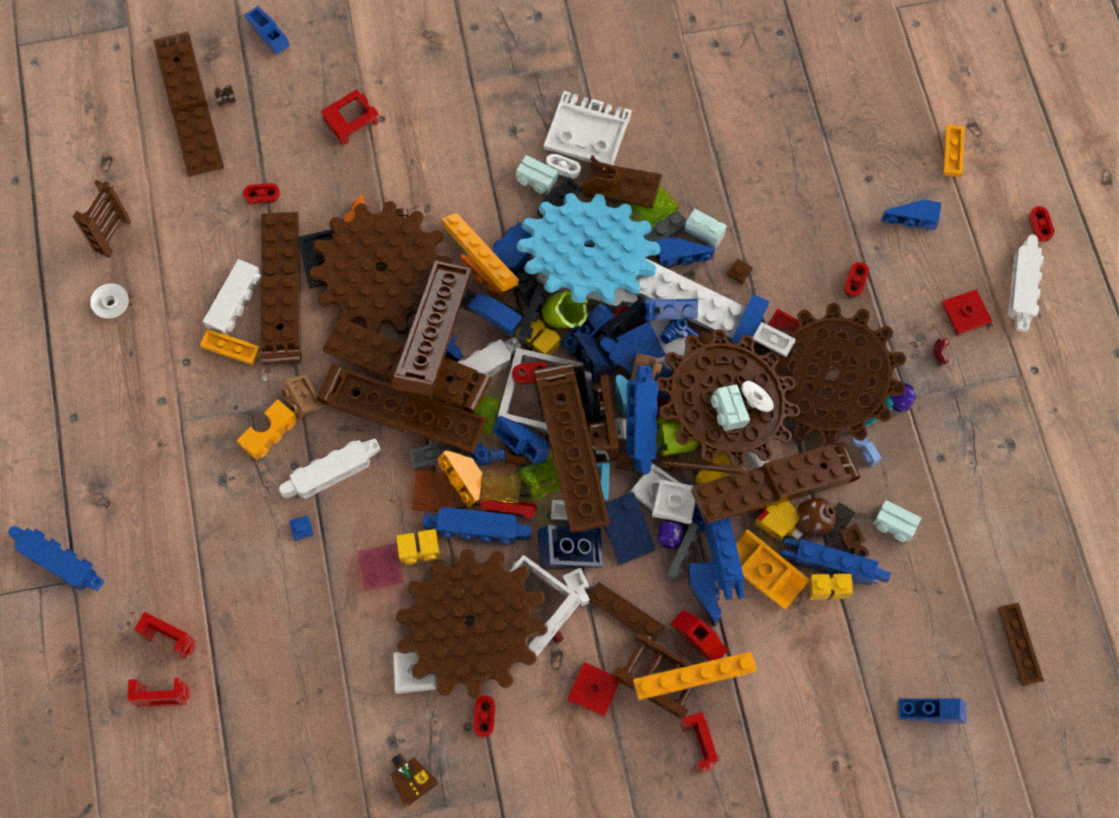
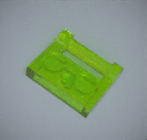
(538, 474)

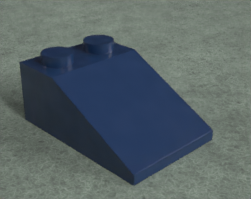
(591, 352)
(627, 529)
(564, 550)

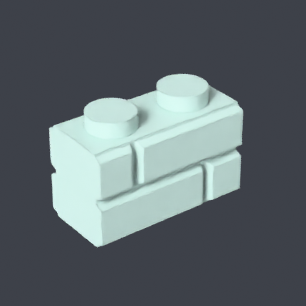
(536, 175)
(705, 228)
(730, 408)
(896, 521)

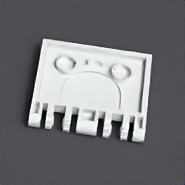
(586, 131)

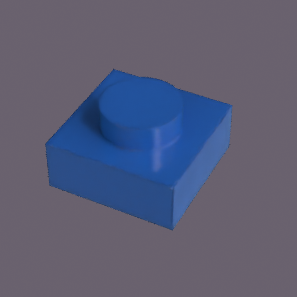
(301, 528)

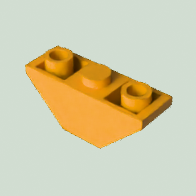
(462, 475)

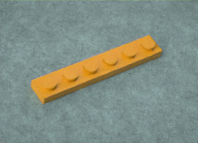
(479, 252)
(694, 675)

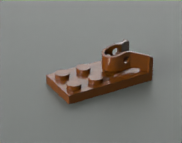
(622, 184)
(603, 433)

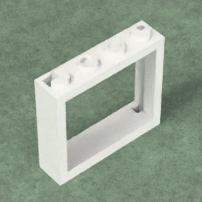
(520, 355)
(561, 615)

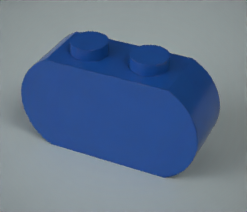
(507, 249)

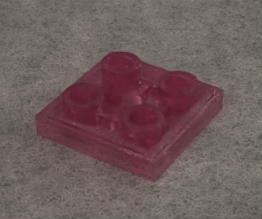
(380, 566)

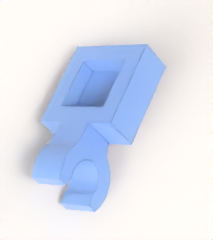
(868, 450)

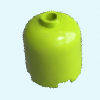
(562, 312)
(666, 438)

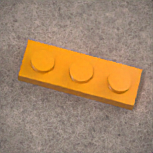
(953, 150)
(230, 347)

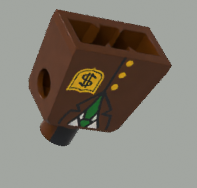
(411, 779)

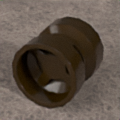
(224, 95)

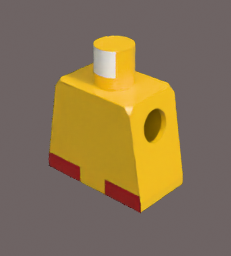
(780, 521)

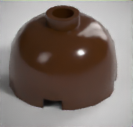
(816, 517)

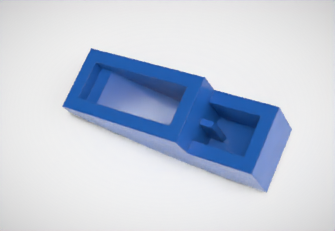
(267, 30)
(496, 313)
(751, 318)
(522, 440)

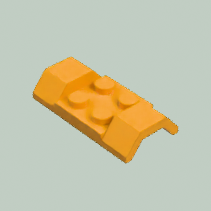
(769, 570)

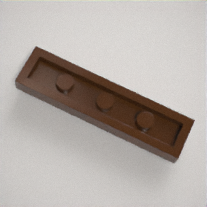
(625, 612)
(1020, 644)

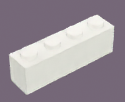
(232, 297)

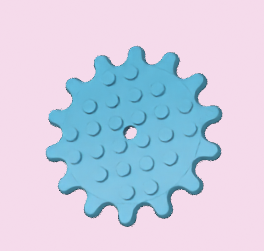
(561, 252)

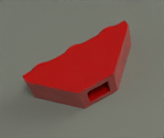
(699, 635)

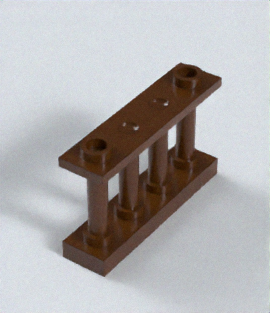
(90, 225)
(624, 674)

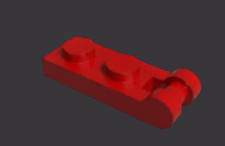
(526, 508)

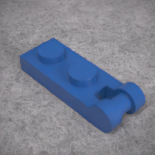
(671, 309)

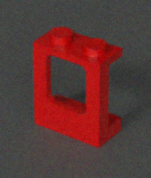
(339, 125)
(149, 625)
(141, 698)
(705, 741)

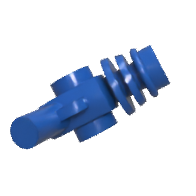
(675, 329)
(483, 456)

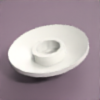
(104, 295)
(757, 396)

